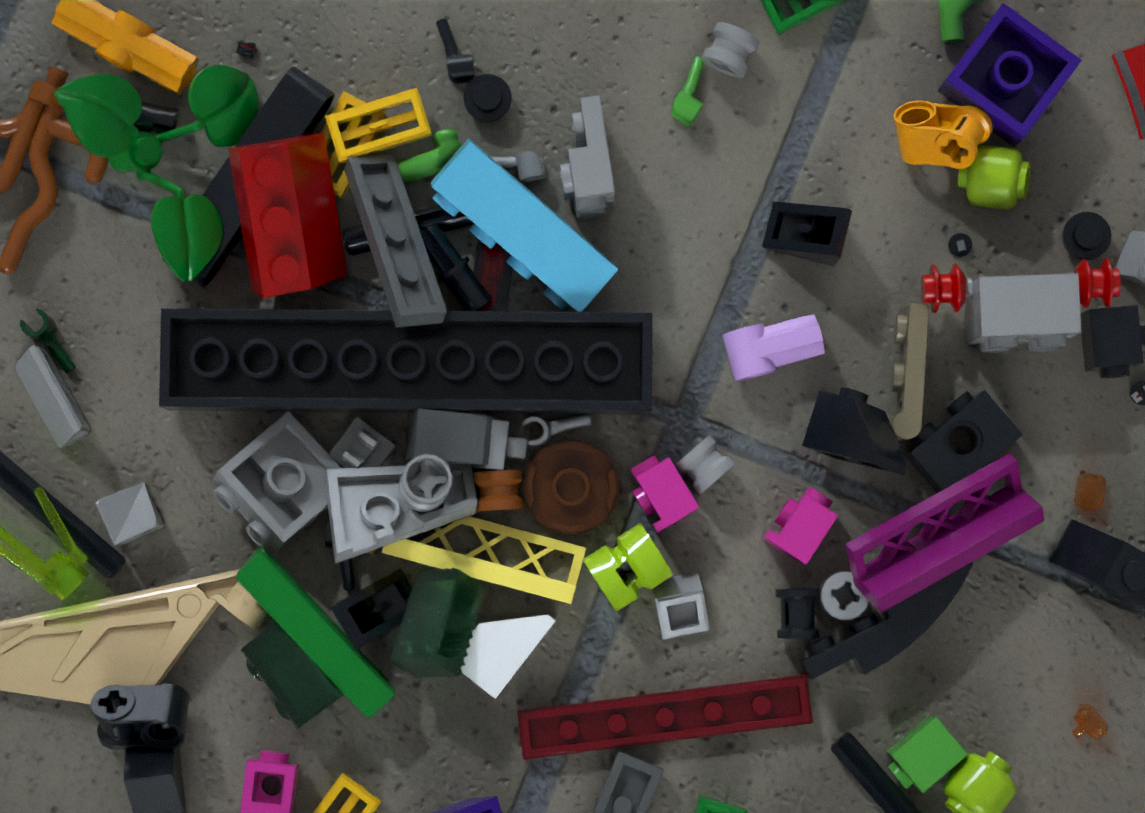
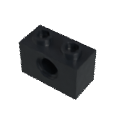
(989, 432)

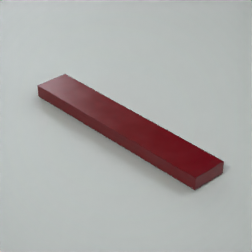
(664, 716)

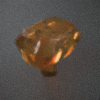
(1090, 491)
(1089, 722)

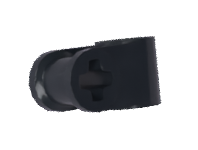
(146, 716)

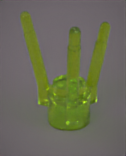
(59, 573)

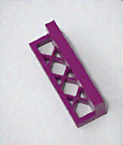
(943, 542)

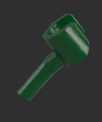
(49, 340)

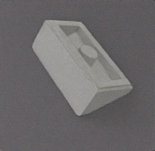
(51, 396)

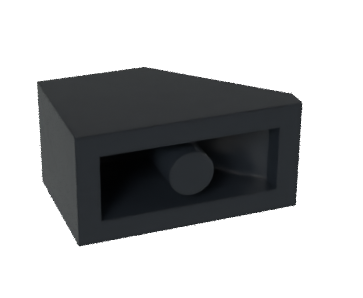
(853, 432)
(1102, 563)

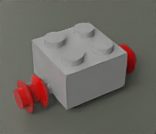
(1021, 307)

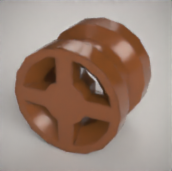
(499, 490)

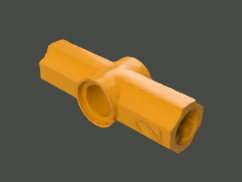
(126, 42)

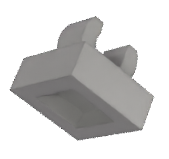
(361, 447)
(502, 447)

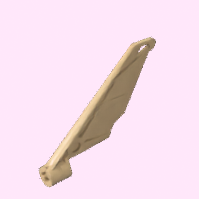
(115, 638)

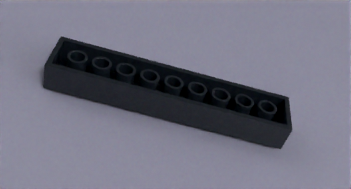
(372, 366)

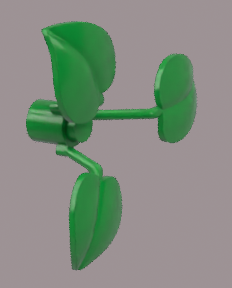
(102, 118)

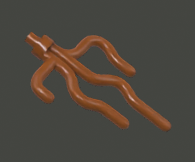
(35, 130)

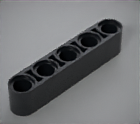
(289, 112)

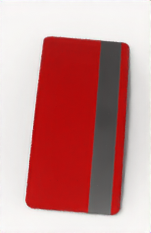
(1131, 71)

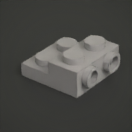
(588, 172)
(276, 483)

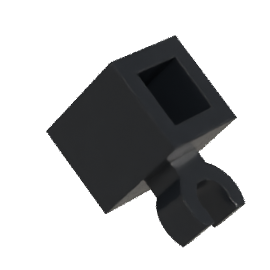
(1112, 340)

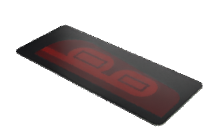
(493, 274)

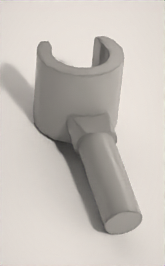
(528, 164)
(556, 426)

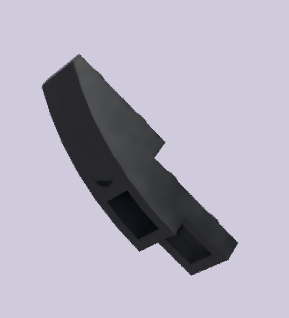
(878, 641)

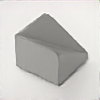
(129, 514)

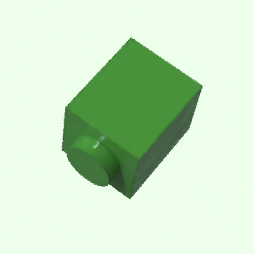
(924, 754)

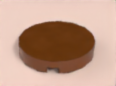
(570, 487)

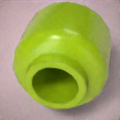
(996, 177)
(979, 785)

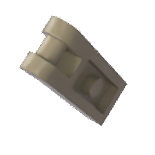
(909, 374)

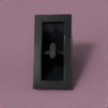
(807, 231)
(374, 609)
(154, 780)

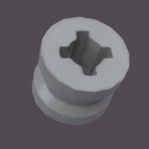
(730, 50)
(704, 464)
(835, 594)

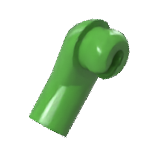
(951, 19)
(432, 161)

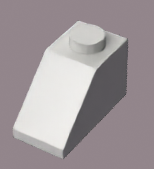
(501, 649)

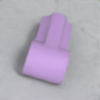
(761, 349)

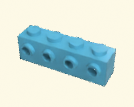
(523, 226)

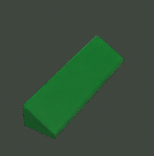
(315, 632)

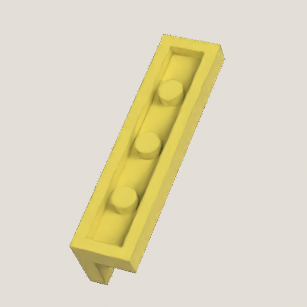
(495, 572)

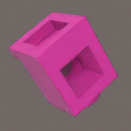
(662, 492)
(802, 525)
(255, 797)

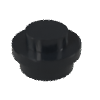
(487, 98)
(1086, 235)

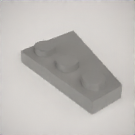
(370, 512)

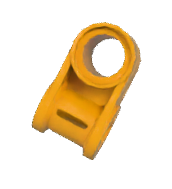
(935, 136)

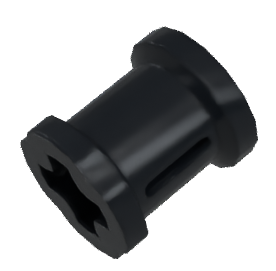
(797, 613)

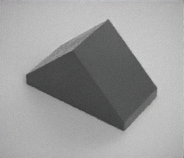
(449, 435)

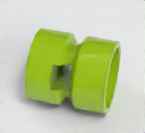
(643, 559)

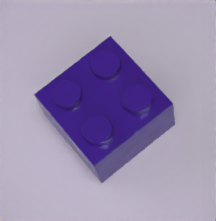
(1010, 74)

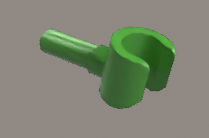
(685, 106)

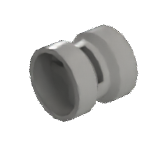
(426, 473)

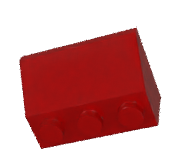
(288, 214)

